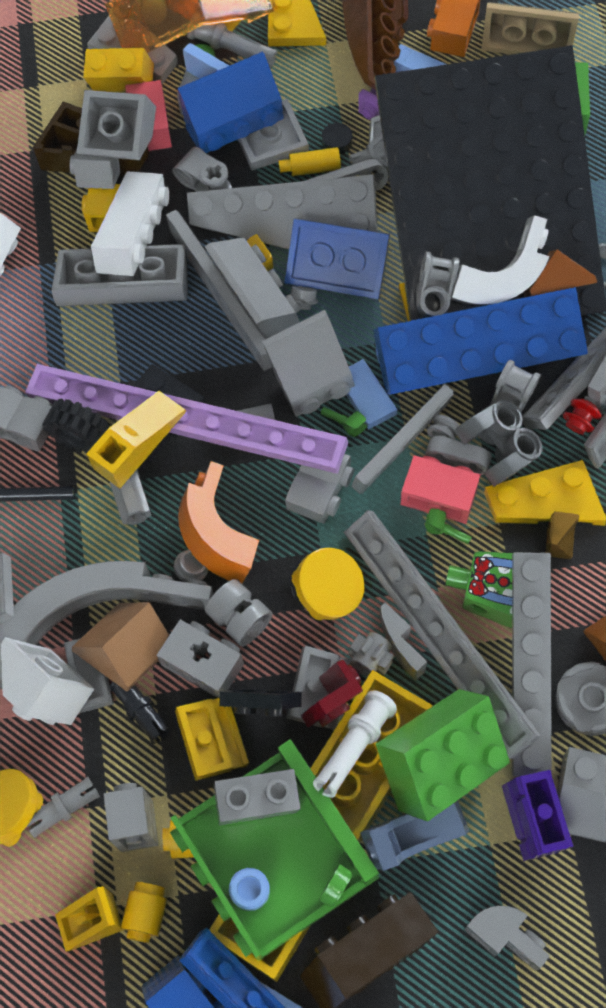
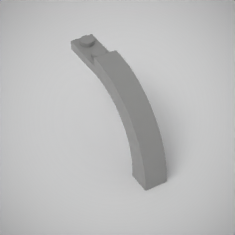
(93, 584)

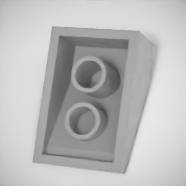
(309, 364)

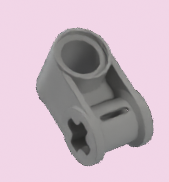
(201, 172)
(436, 282)
(515, 385)

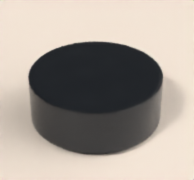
(338, 136)

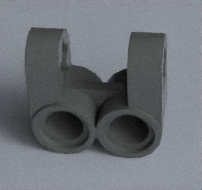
(501, 427)

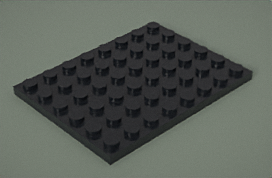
(482, 153)

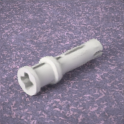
(363, 730)

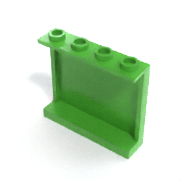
(291, 850)

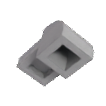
(500, 927)

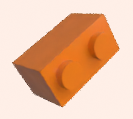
(453, 26)

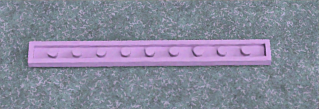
(200, 421)

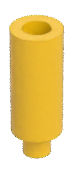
(311, 162)

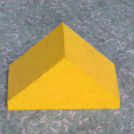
(89, 919)

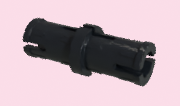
(141, 710)

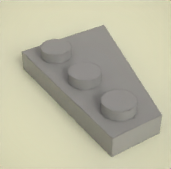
(162, 57)

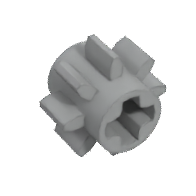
(371, 654)

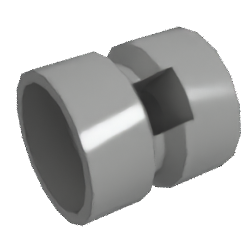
(235, 609)

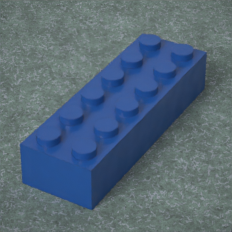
(480, 341)

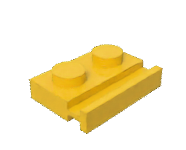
(211, 738)

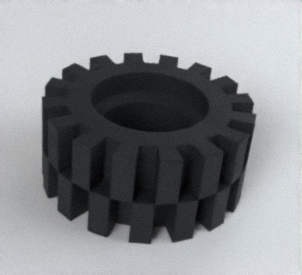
(74, 425)

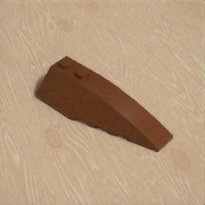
(374, 34)

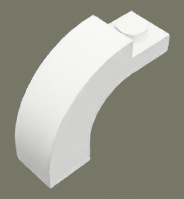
(488, 288)

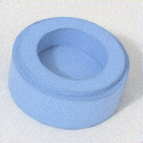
(249, 889)

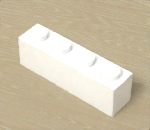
(129, 223)

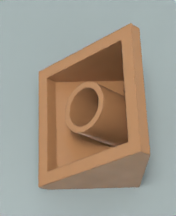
(124, 643)

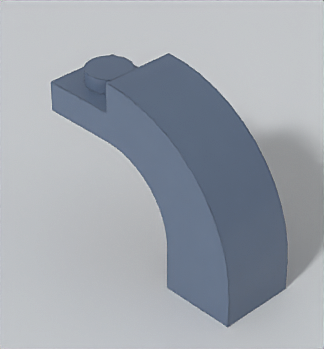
(407, 835)

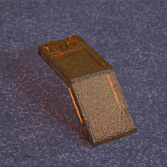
(158, 22)

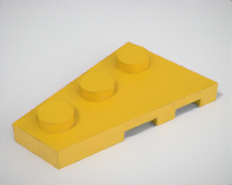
(541, 493)

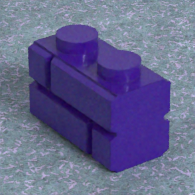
(537, 815)

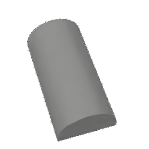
(158, 279)

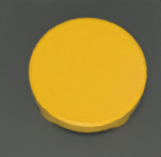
(329, 584)
(17, 804)

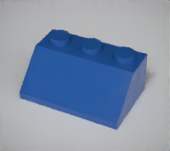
(231, 103)

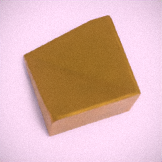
(561, 534)

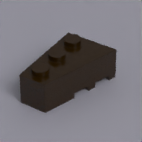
(60, 142)
(367, 951)

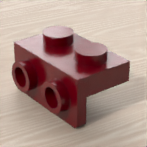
(342, 686)

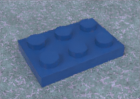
(337, 258)

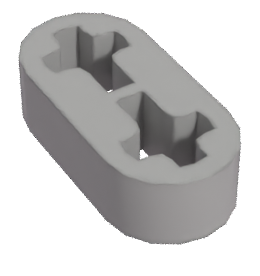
(457, 454)

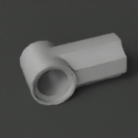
(131, 501)

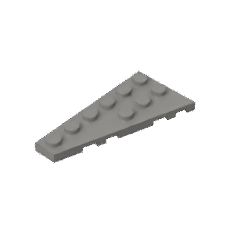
(273, 207)

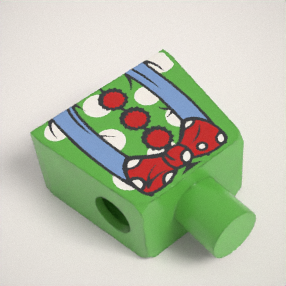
(486, 586)

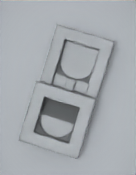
(397, 632)

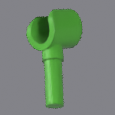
(353, 425)
(436, 525)

